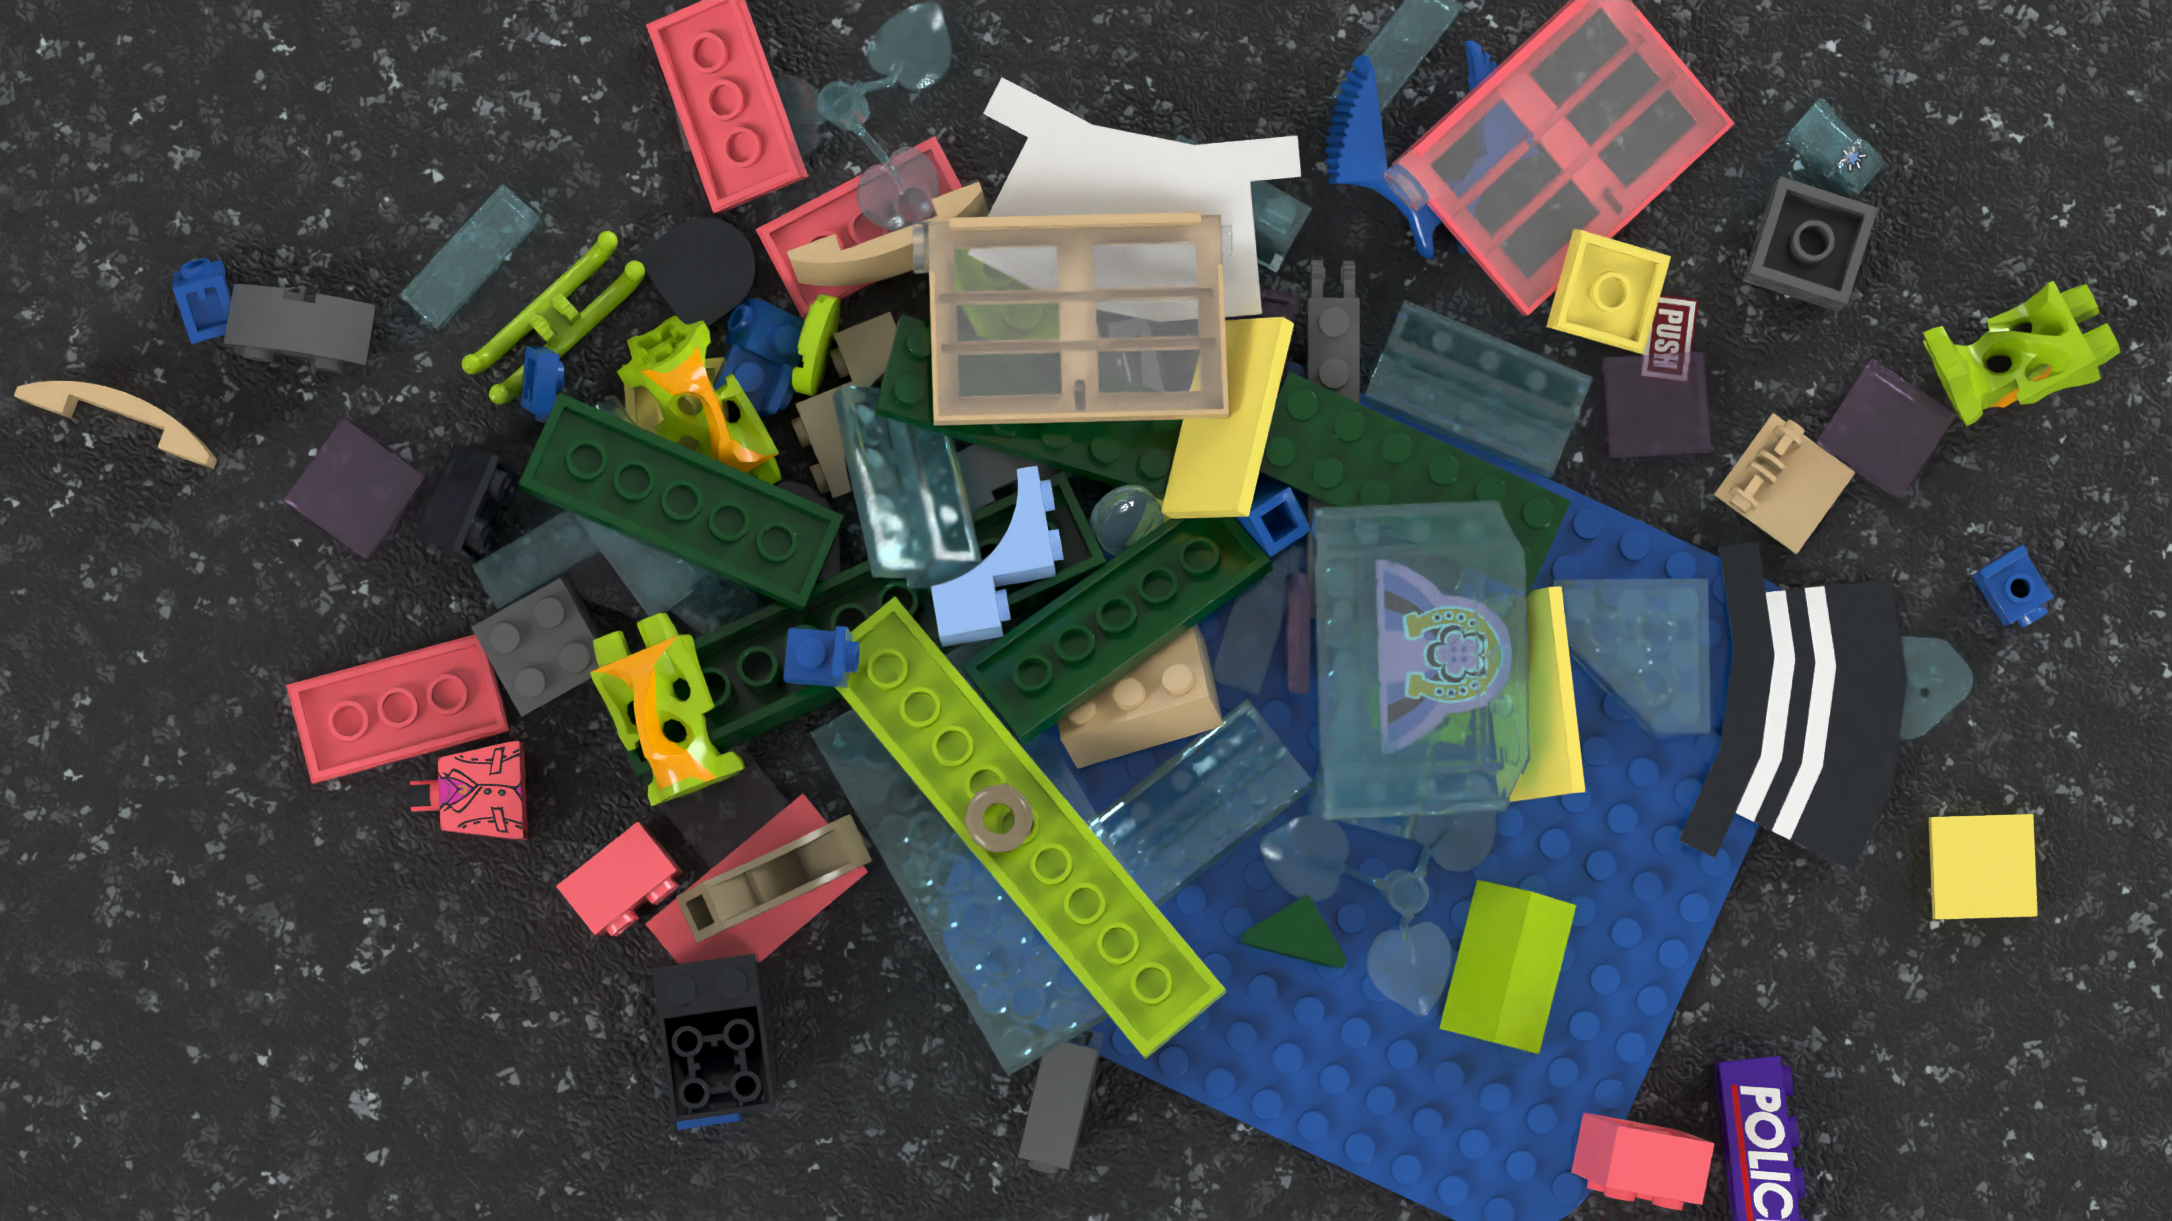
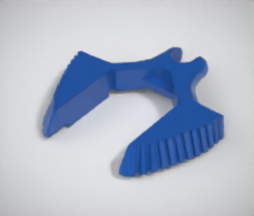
(1358, 146)

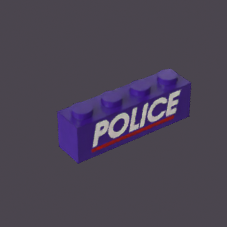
(1759, 1139)

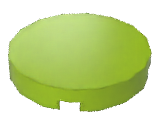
(815, 342)

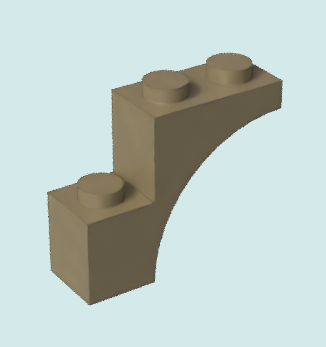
(863, 356)
(774, 878)

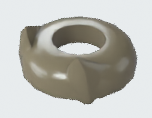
(1011, 798)

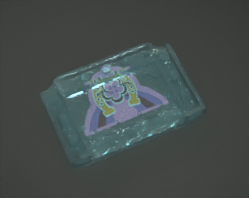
(1419, 659)

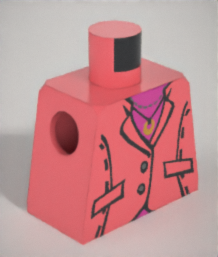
(478, 792)

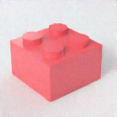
(621, 881)
(1642, 1161)

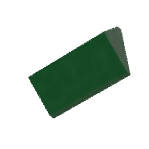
(1296, 933)

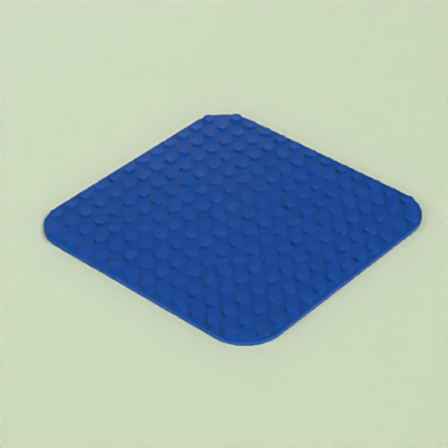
(1364, 1078)

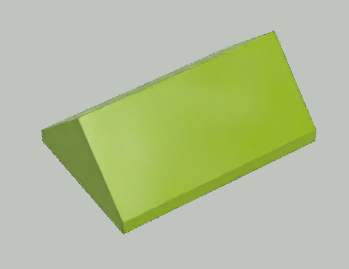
(1507, 966)

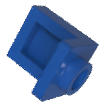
(766, 331)

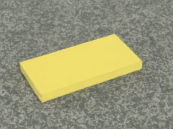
(1222, 457)
(1554, 736)

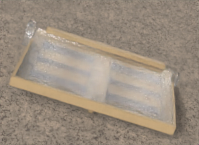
(1076, 317)

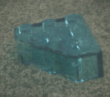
(1645, 647)

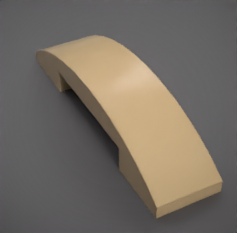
(880, 258)
(63, 396)

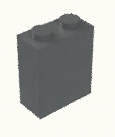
(1060, 1103)

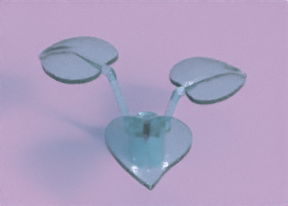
(908, 49)
(1402, 964)

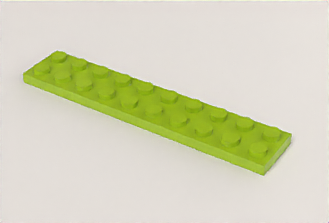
(1062, 870)

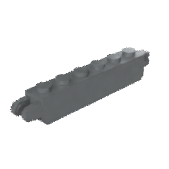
(1331, 360)

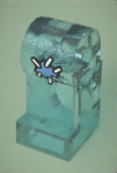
(1835, 148)

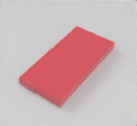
(727, 102)
(836, 214)
(397, 708)
(771, 928)

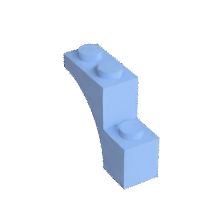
(970, 605)

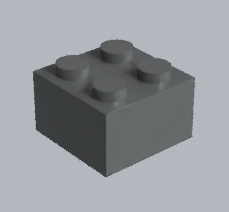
(1810, 244)
(541, 644)

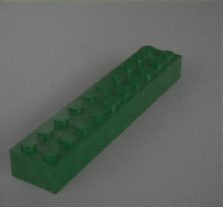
(747, 657)

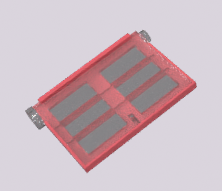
(1559, 141)

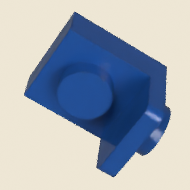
(202, 298)
(541, 380)
(764, 382)
(821, 657)

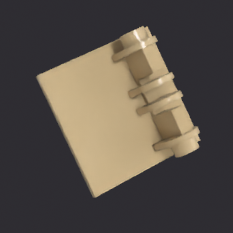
(1784, 483)

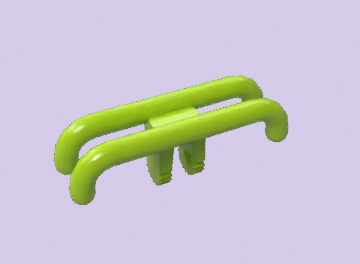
(556, 317)

